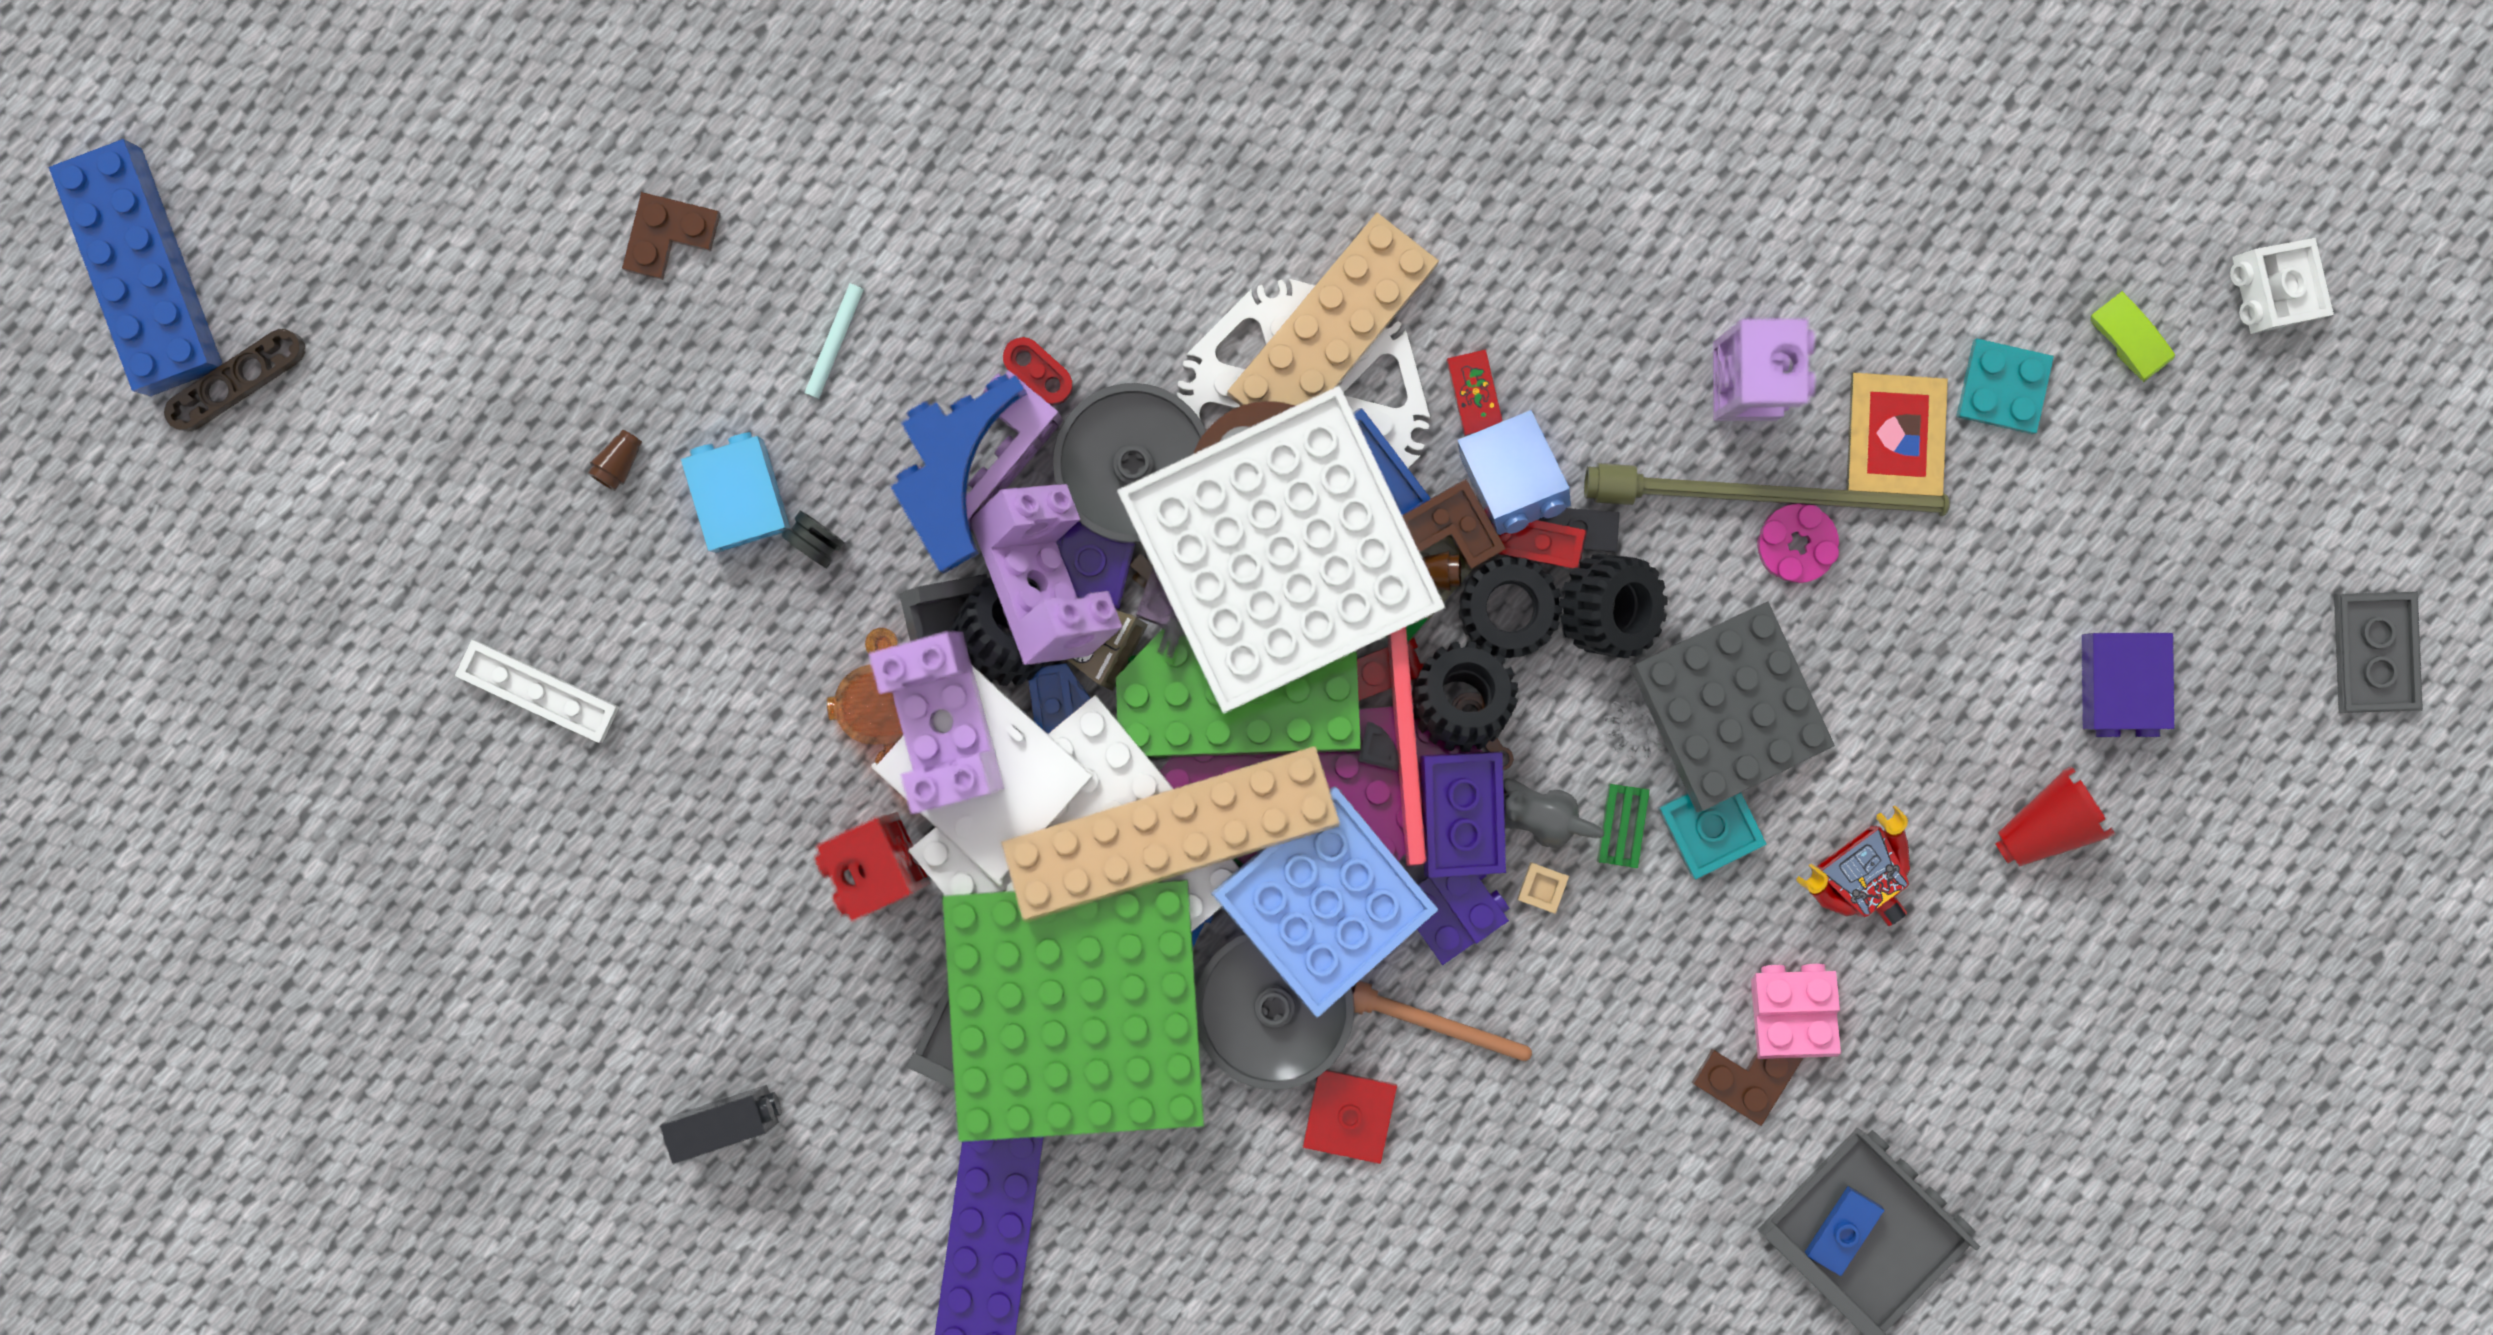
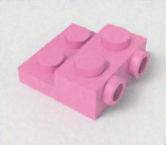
(1796, 1012)

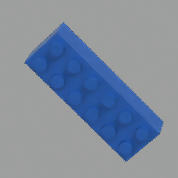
(136, 267)

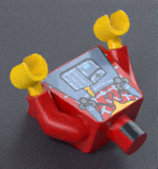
(1866, 872)

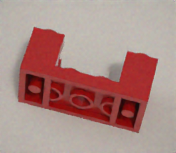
(889, 867)

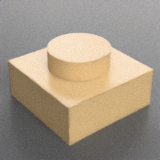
(1542, 887)

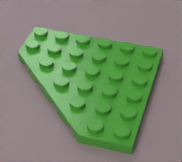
(1174, 713)

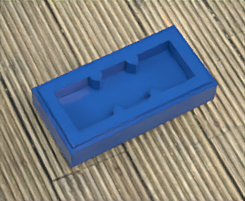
(1844, 1231)

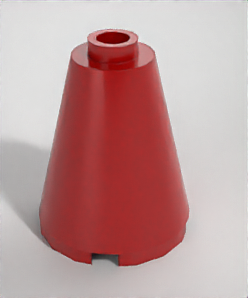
(2053, 823)

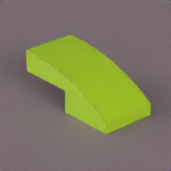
(2133, 335)

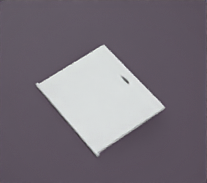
(1035, 776)

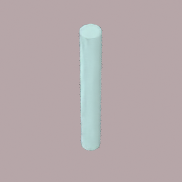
(834, 341)

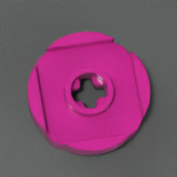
(1808, 522)

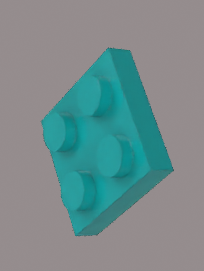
(2005, 386)
(1713, 835)

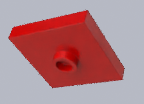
(1350, 1116)

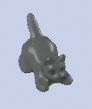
(1548, 816)

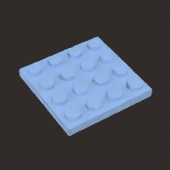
(1325, 906)

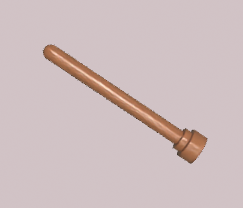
(1367, 999)

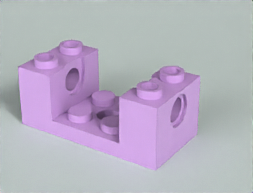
(1751, 367)
(1034, 423)
(1019, 543)
(923, 680)

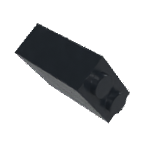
(720, 1123)

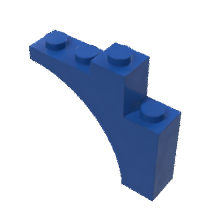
(947, 444)

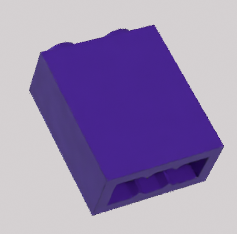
(2128, 683)

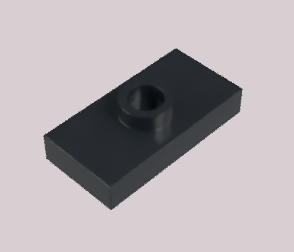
(1600, 525)

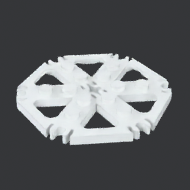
(1216, 378)

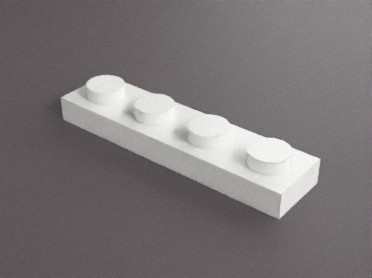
(537, 691)

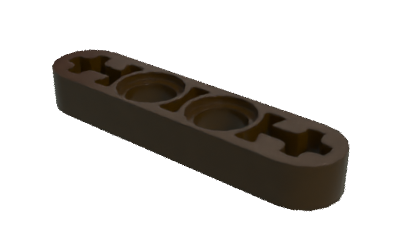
(237, 384)

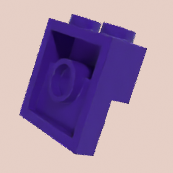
(1463, 915)

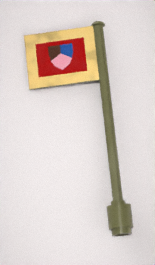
(1891, 463)

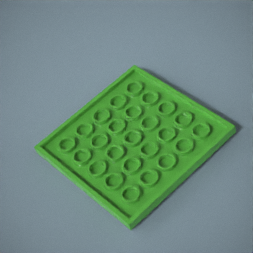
(1073, 1015)

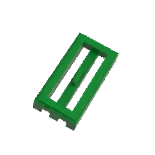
(1638, 831)

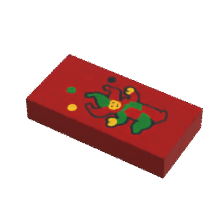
(1474, 391)

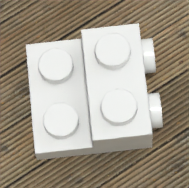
(2281, 285)

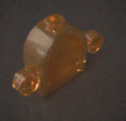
(860, 707)

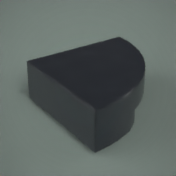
(1378, 748)

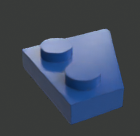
(1055, 695)

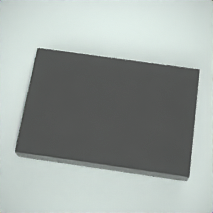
(2378, 652)

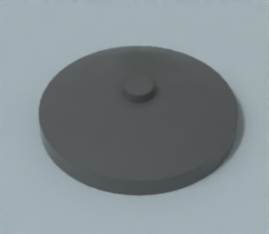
(1115, 442)
(1259, 1025)

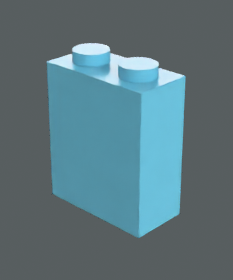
(735, 492)

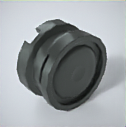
(809, 542)

